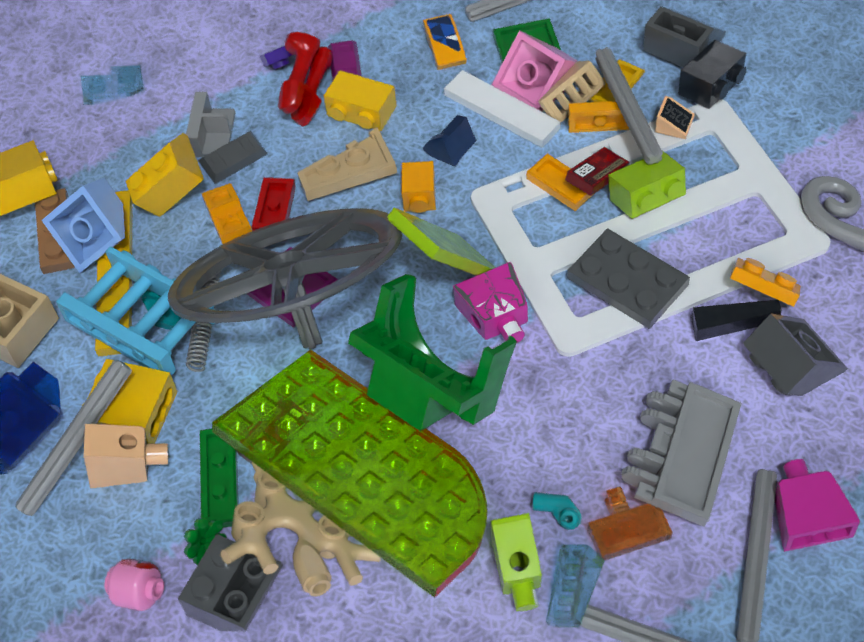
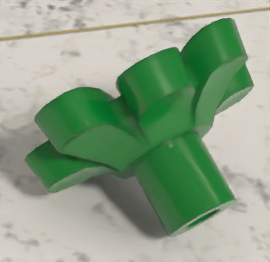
(201, 538)

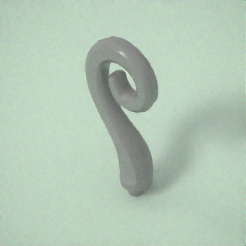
(823, 217)

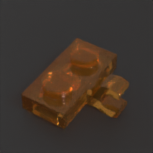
(626, 527)

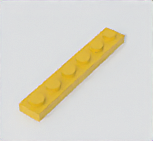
(123, 284)

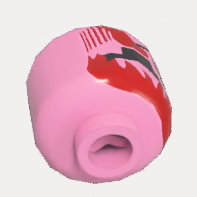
(134, 584)

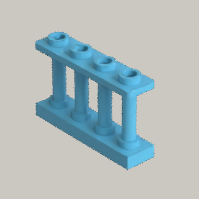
(106, 325)

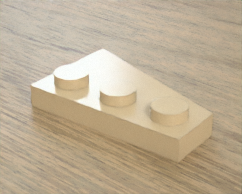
(353, 167)

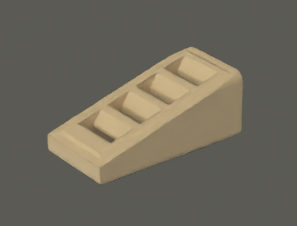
(586, 79)

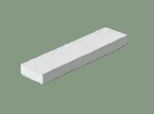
(502, 108)

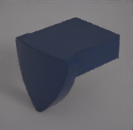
(451, 142)

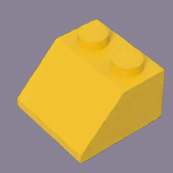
(165, 177)

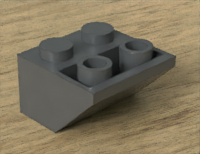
(678, 36)
(226, 593)

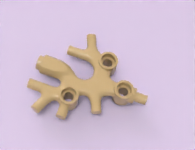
(316, 539)

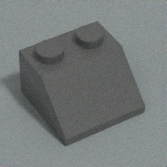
(792, 355)

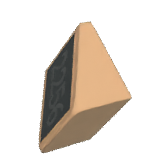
(674, 119)

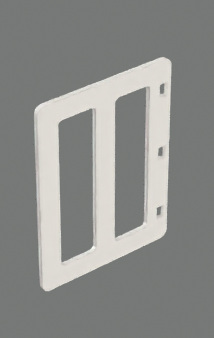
(754, 177)

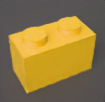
(360, 100)

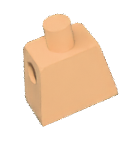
(119, 454)

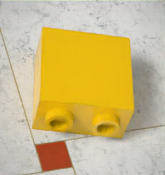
(24, 177)
(141, 400)

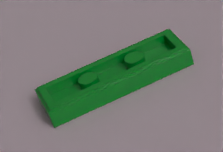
(218, 478)

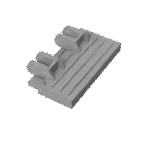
(694, 447)

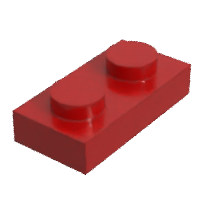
(274, 201)

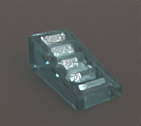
(577, 573)

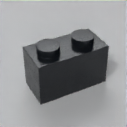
(712, 74)

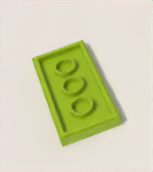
(440, 243)

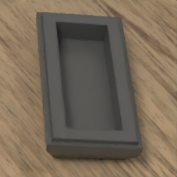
(232, 157)

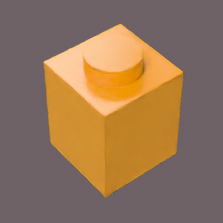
(418, 186)

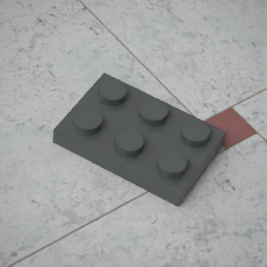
(628, 278)

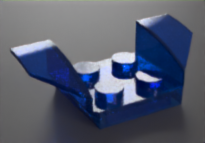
(26, 412)

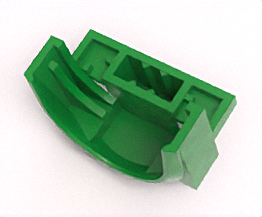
(411, 377)

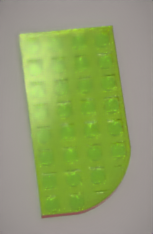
(363, 469)

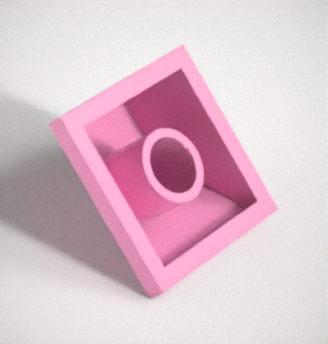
(531, 69)

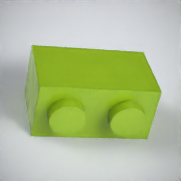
(647, 186)

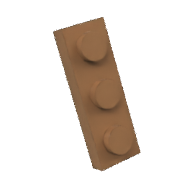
(51, 255)

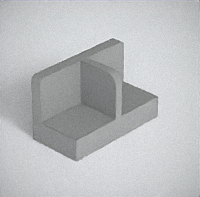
(208, 126)

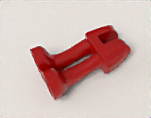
(295, 95)

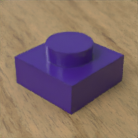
(276, 57)

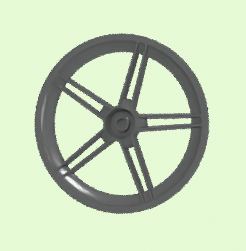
(285, 268)

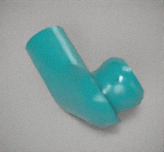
(561, 508)

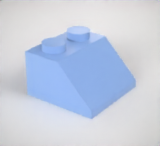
(88, 223)

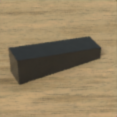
(731, 318)

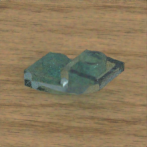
(120, 84)

